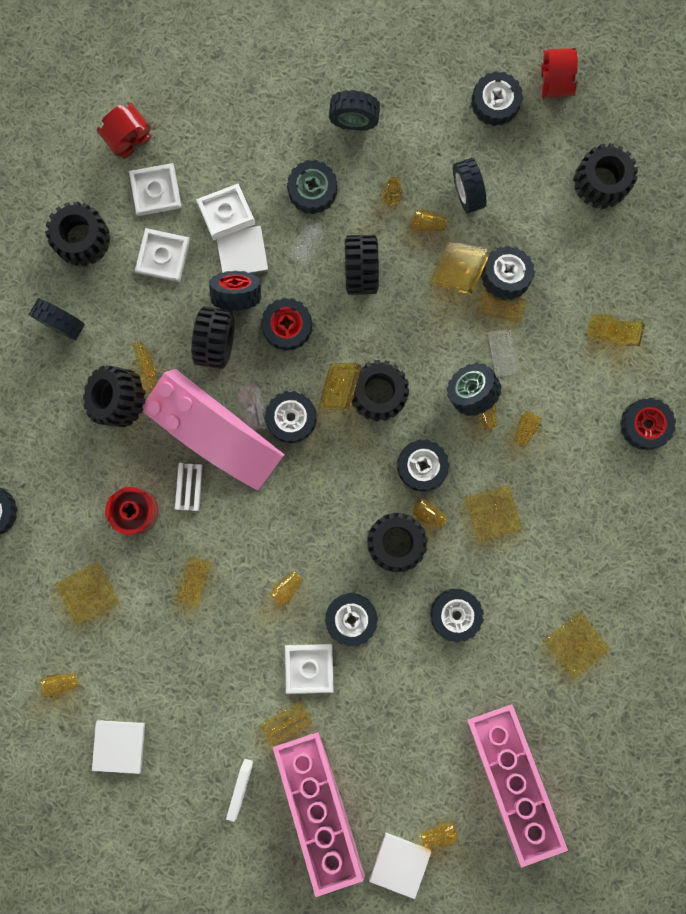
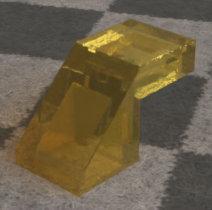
(610, 329)

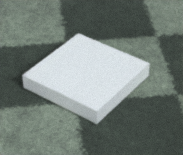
(155, 189)
(225, 212)
(243, 251)
(162, 255)
(309, 669)
(118, 747)
(239, 790)
(400, 865)

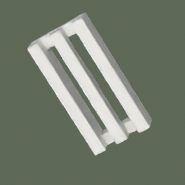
(190, 467)

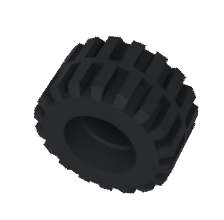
(614, 160)
(64, 221)
(361, 264)
(212, 337)
(391, 374)
(114, 396)
(414, 554)

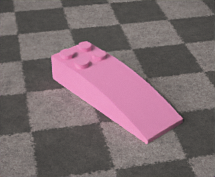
(211, 429)
(516, 786)
(318, 815)

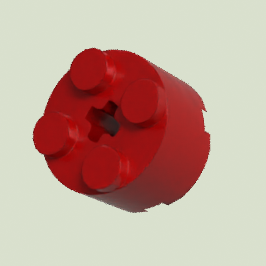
(559, 72)
(124, 129)
(127, 523)

